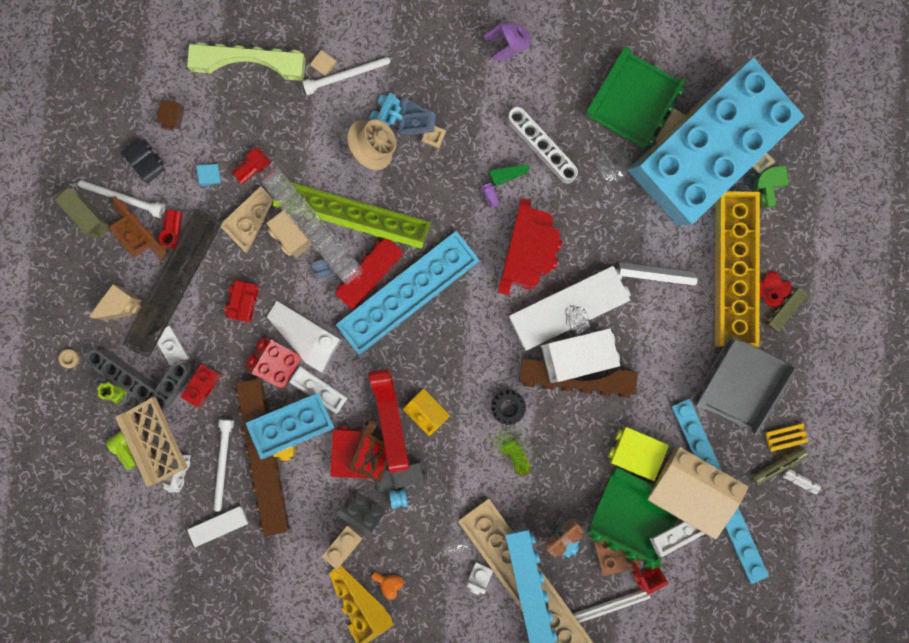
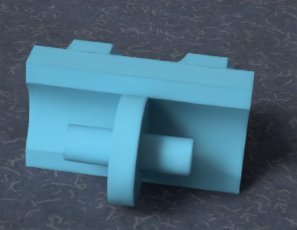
(389, 110)

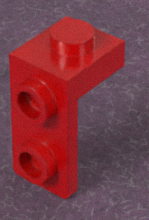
(650, 580)

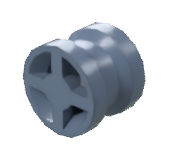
(321, 269)

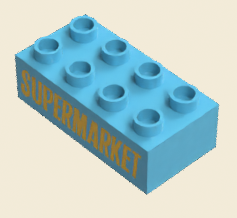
(716, 143)

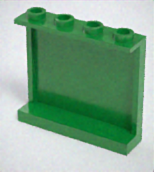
(635, 99)
(628, 519)

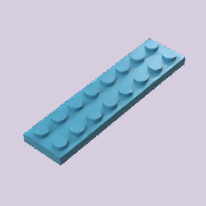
(407, 293)

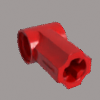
(254, 163)
(171, 227)

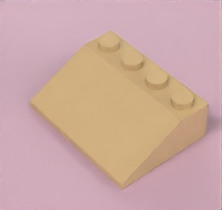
(697, 492)

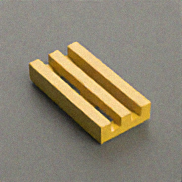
(802, 433)

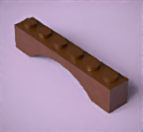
(618, 381)

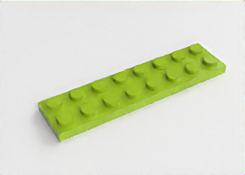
(365, 217)

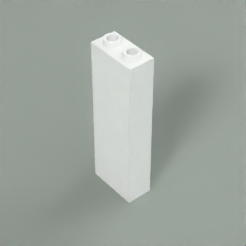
(548, 317)

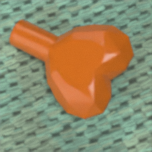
(388, 584)

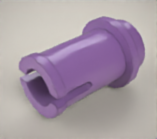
(490, 195)

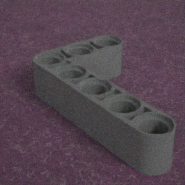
(139, 380)

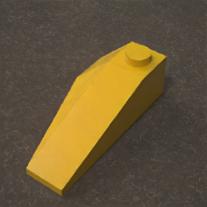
(366, 614)

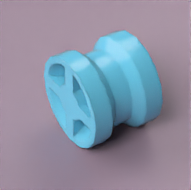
(398, 498)

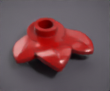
(774, 286)

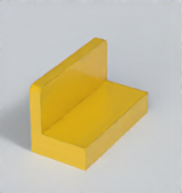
(426, 412)

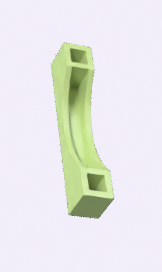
(209, 58)

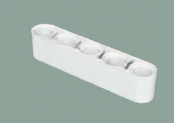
(540, 136)

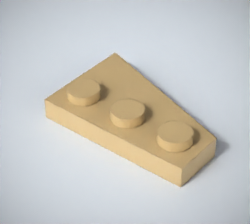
(248, 218)

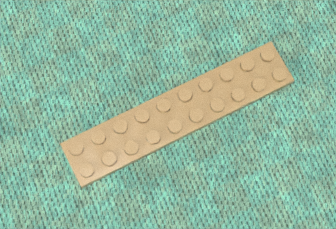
(487, 532)

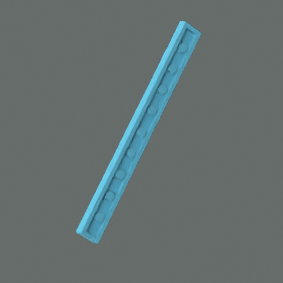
(736, 525)

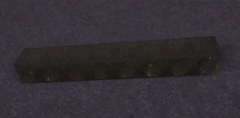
(172, 283)

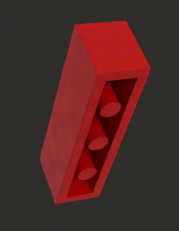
(374, 269)

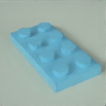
(289, 426)

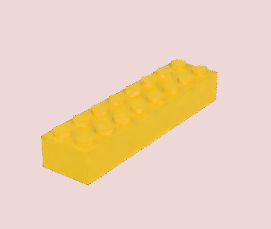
(737, 267)

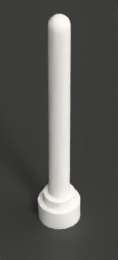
(311, 85)
(156, 209)
(225, 427)

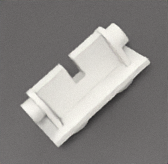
(176, 481)

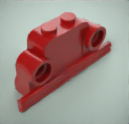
(530, 249)

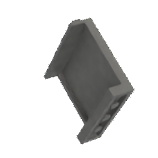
(744, 384)

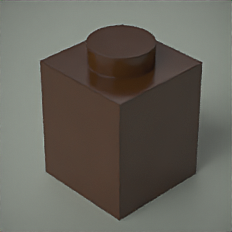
(170, 115)

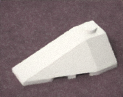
(307, 339)

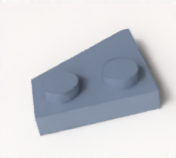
(415, 119)

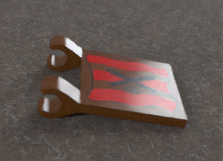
(370, 454)

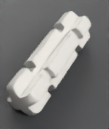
(802, 481)

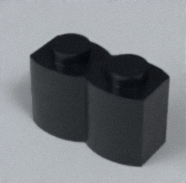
(143, 160)

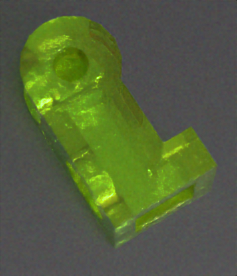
(520, 463)

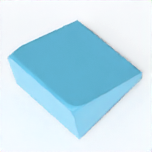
(208, 174)

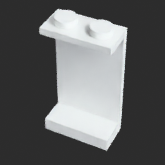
(580, 355)

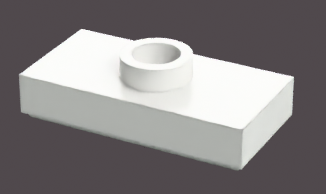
(172, 346)

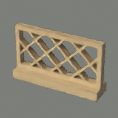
(141, 447)

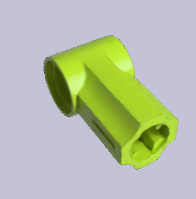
(111, 392)
(119, 447)

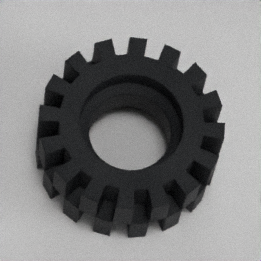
(508, 419)

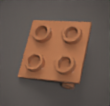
(573, 534)
(612, 561)

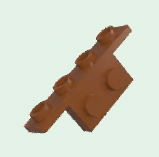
(132, 234)

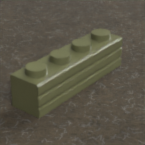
(784, 312)

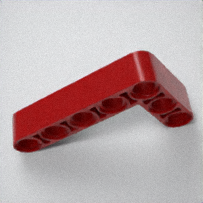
(390, 420)

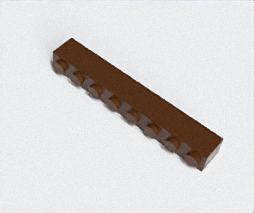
(265, 472)

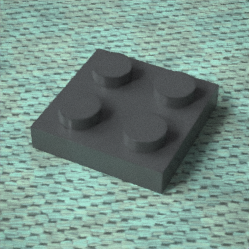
(361, 513)

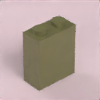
(82, 212)

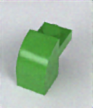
(768, 181)

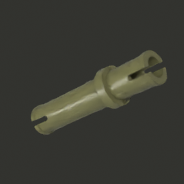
(782, 464)

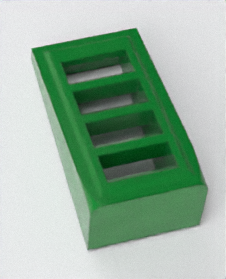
(504, 175)

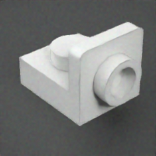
(479, 578)

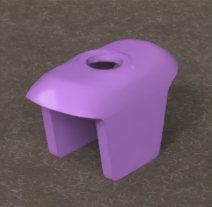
(516, 42)

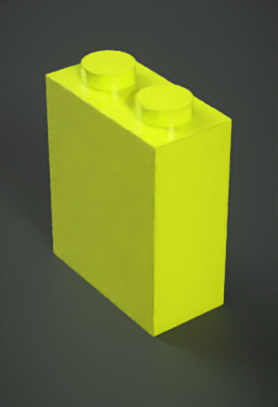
(638, 453)

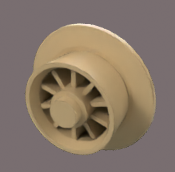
(371, 143)

